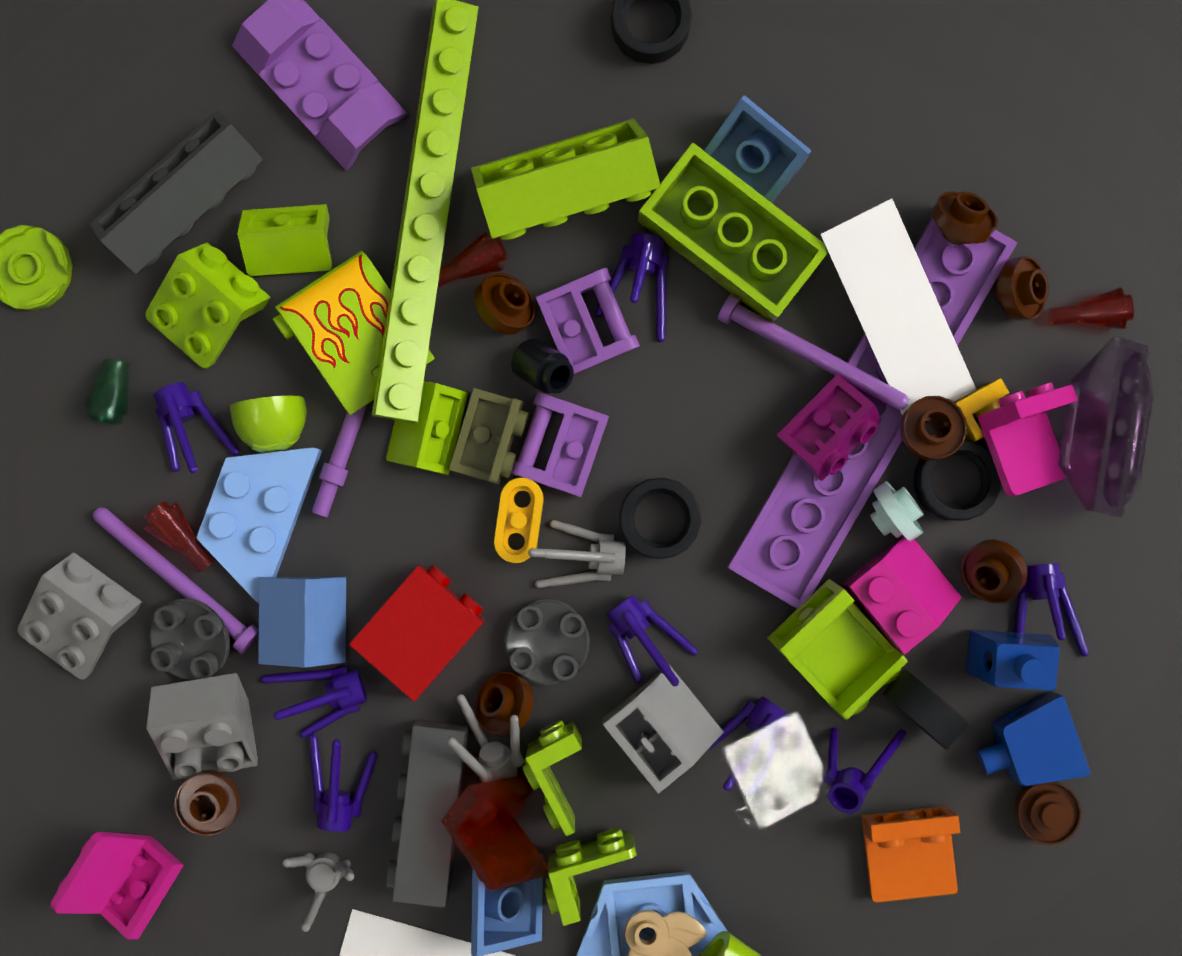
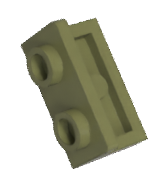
(487, 436)

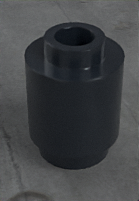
(542, 366)

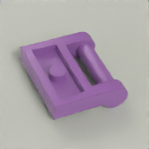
(573, 326)
(573, 448)

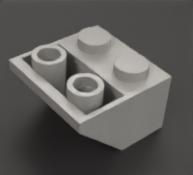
(202, 726)
(662, 729)

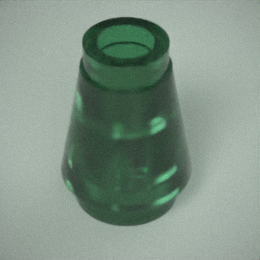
(110, 393)

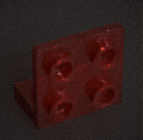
(491, 837)

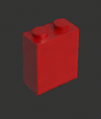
(419, 630)

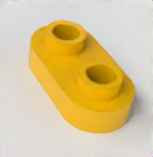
(519, 520)

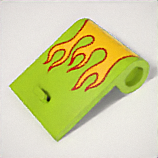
(342, 327)

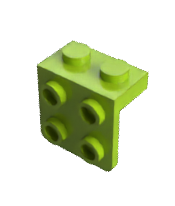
(204, 303)
(553, 745)
(573, 859)

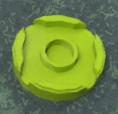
(32, 268)

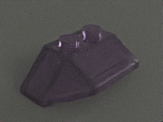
(1108, 427)

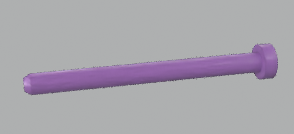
(734, 311)
(243, 636)

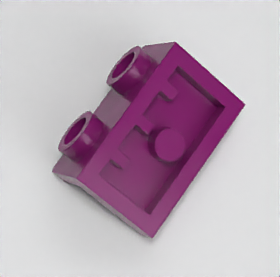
(831, 427)

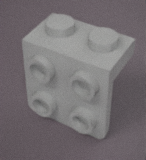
(75, 614)

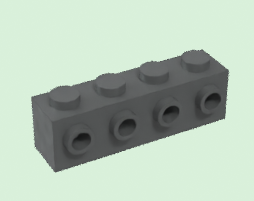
(176, 192)
(428, 793)

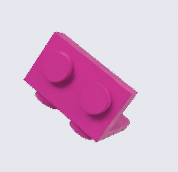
(1023, 438)
(120, 879)

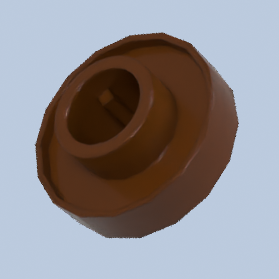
(964, 218)
(1022, 288)
(504, 303)
(933, 428)
(994, 571)
(501, 698)
(207, 803)
(1047, 812)

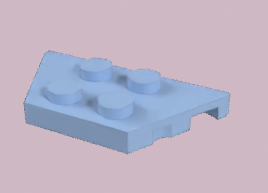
(256, 512)
(657, 892)

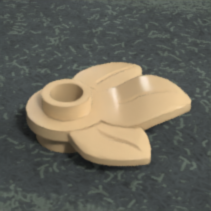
(672, 935)

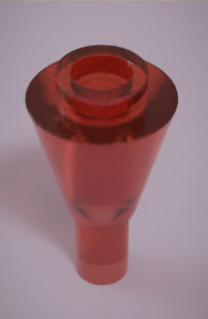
(479, 258)
(1105, 310)
(172, 528)

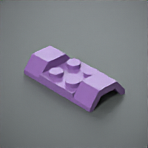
(317, 77)

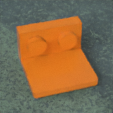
(910, 853)

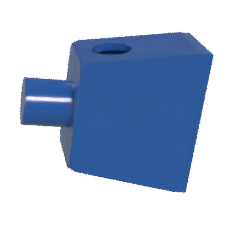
(1017, 659)
(1036, 743)

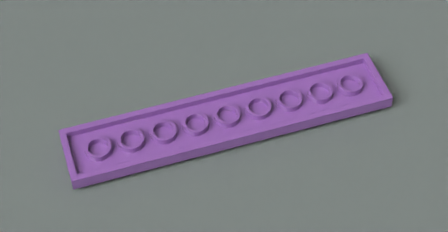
(810, 518)

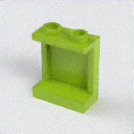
(837, 650)

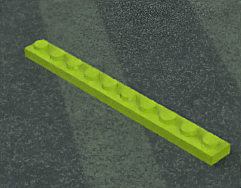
(425, 211)

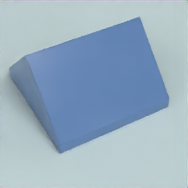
(758, 149)
(302, 621)
(505, 916)

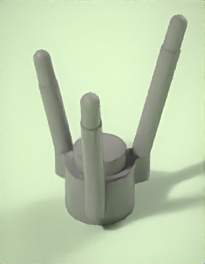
(605, 557)
(495, 759)
(322, 875)

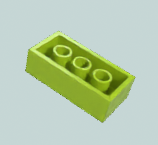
(566, 179)
(732, 233)

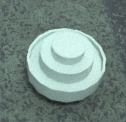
(896, 512)

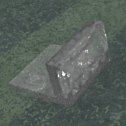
(775, 771)

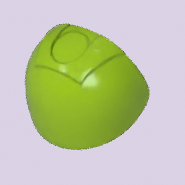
(269, 422)

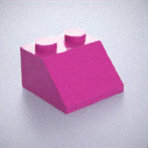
(903, 593)

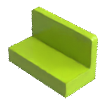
(285, 240)
(433, 438)

